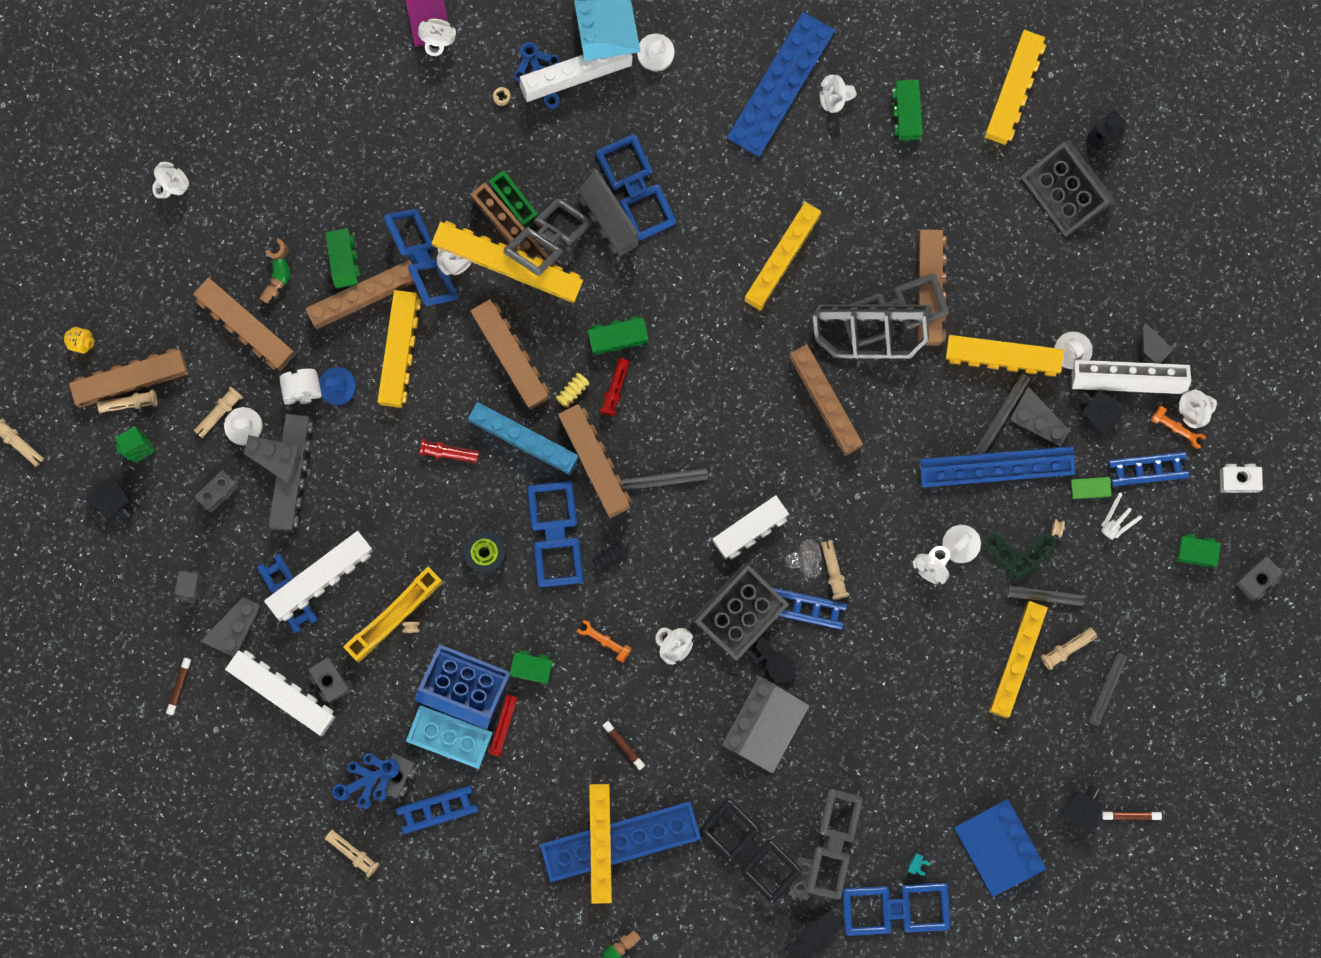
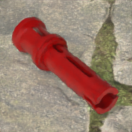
(612, 396)
(440, 450)

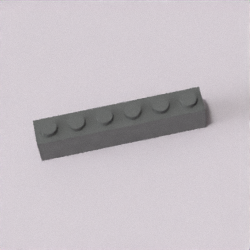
(287, 496)

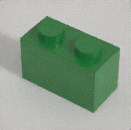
(1198, 551)
(531, 668)

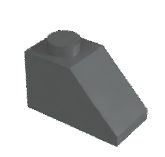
(1152, 346)

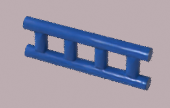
(1140, 477)
(281, 565)
(814, 617)
(444, 800)

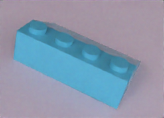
(606, 28)

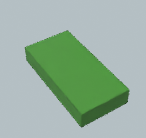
(1091, 488)

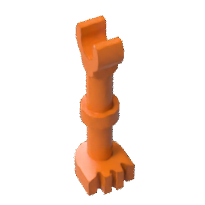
(1159, 416)
(606, 641)

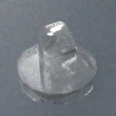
(806, 559)

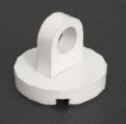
(436, 33)
(656, 52)
(835, 93)
(170, 179)
(450, 263)
(1075, 347)
(1196, 408)
(242, 423)
(962, 543)
(932, 568)
(675, 645)

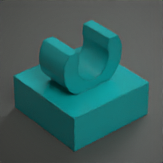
(916, 863)

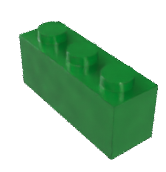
(907, 110)
(513, 199)
(342, 258)
(618, 335)
(134, 444)

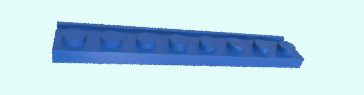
(997, 466)

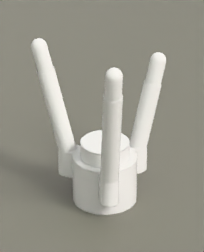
(1111, 529)

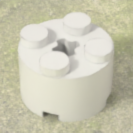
(300, 386)

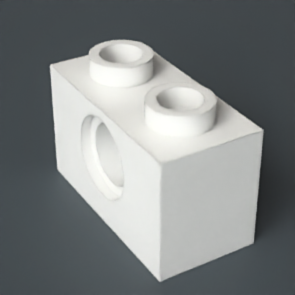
(1229, 480)

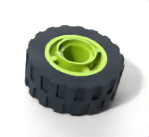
(482, 541)

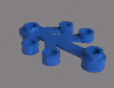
(536, 66)
(369, 780)

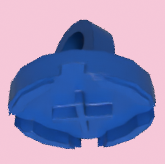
(337, 386)

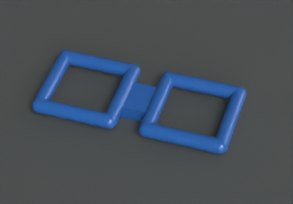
(635, 185)
(420, 257)
(555, 534)
(896, 909)

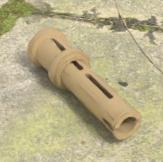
(137, 401)
(224, 404)
(11, 437)
(836, 579)
(1061, 652)
(360, 861)

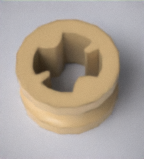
(496, 98)
(1057, 528)
(410, 627)

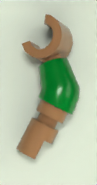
(280, 274)
(618, 949)

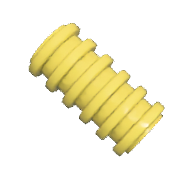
(572, 390)

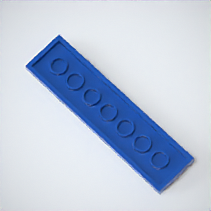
(781, 84)
(627, 840)

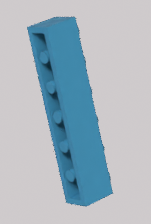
(523, 438)

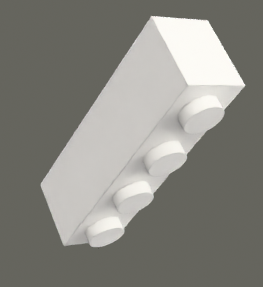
(751, 527)

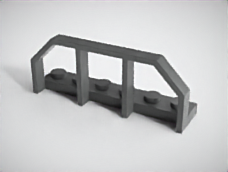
(867, 312)

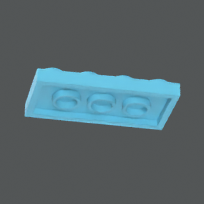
(449, 737)

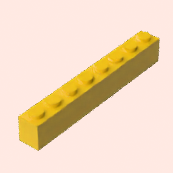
(491, 256)

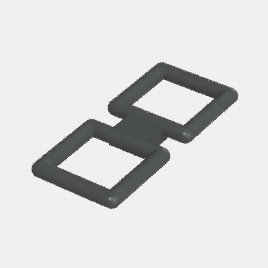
(548, 236)
(910, 324)
(834, 844)

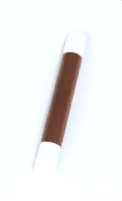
(178, 686)
(623, 745)
(1131, 815)

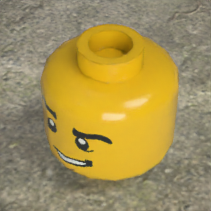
(78, 340)

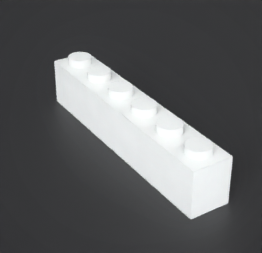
(569, 74)
(1131, 377)
(318, 576)
(280, 693)

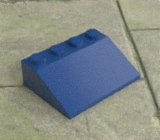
(462, 686)
(1000, 848)

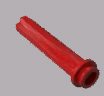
(503, 725)

